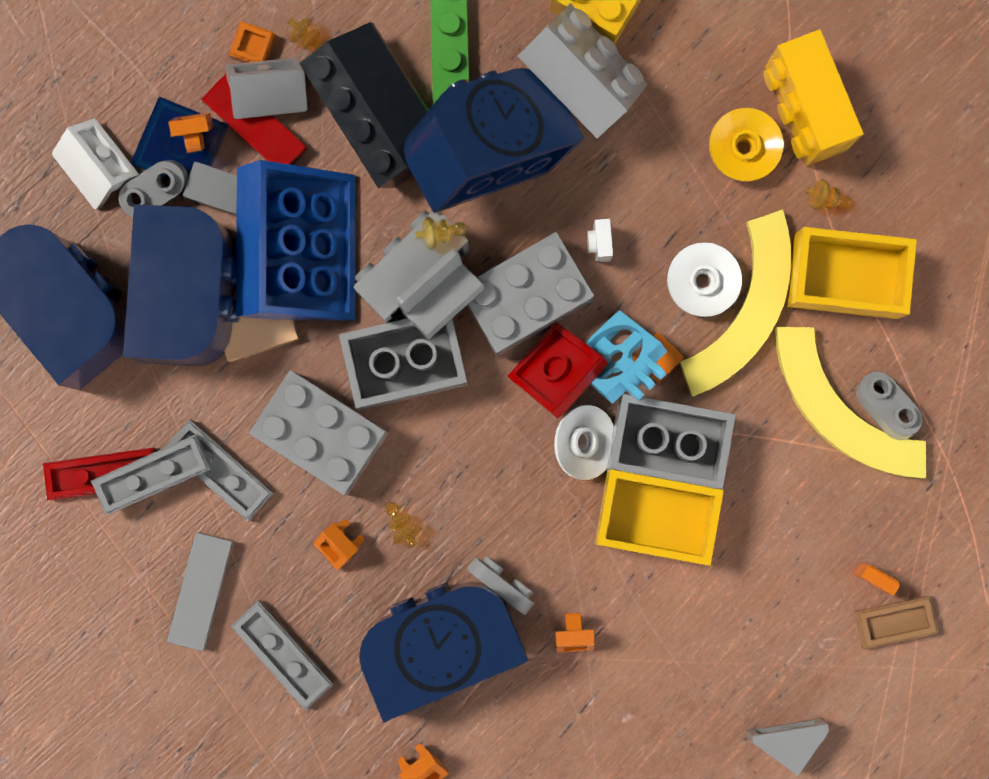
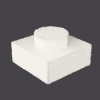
(600, 240)

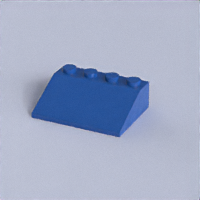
(295, 243)

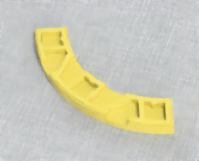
(759, 310)
(833, 418)

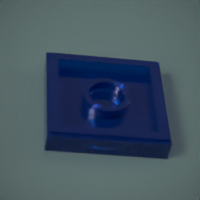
(158, 145)

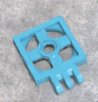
(633, 372)

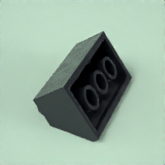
(368, 99)

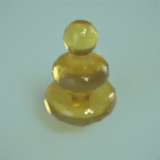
(300, 30)
(823, 195)
(442, 231)
(400, 522)

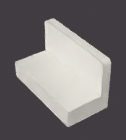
(93, 161)

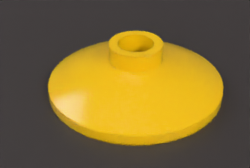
(756, 130)

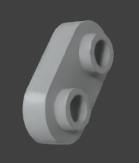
(150, 187)
(887, 406)
(489, 573)

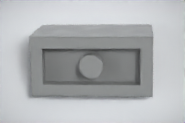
(267, 87)
(439, 294)

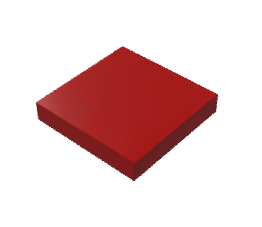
(557, 370)

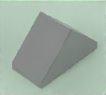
(791, 742)

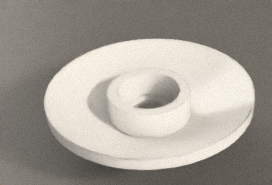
(717, 266)
(594, 433)

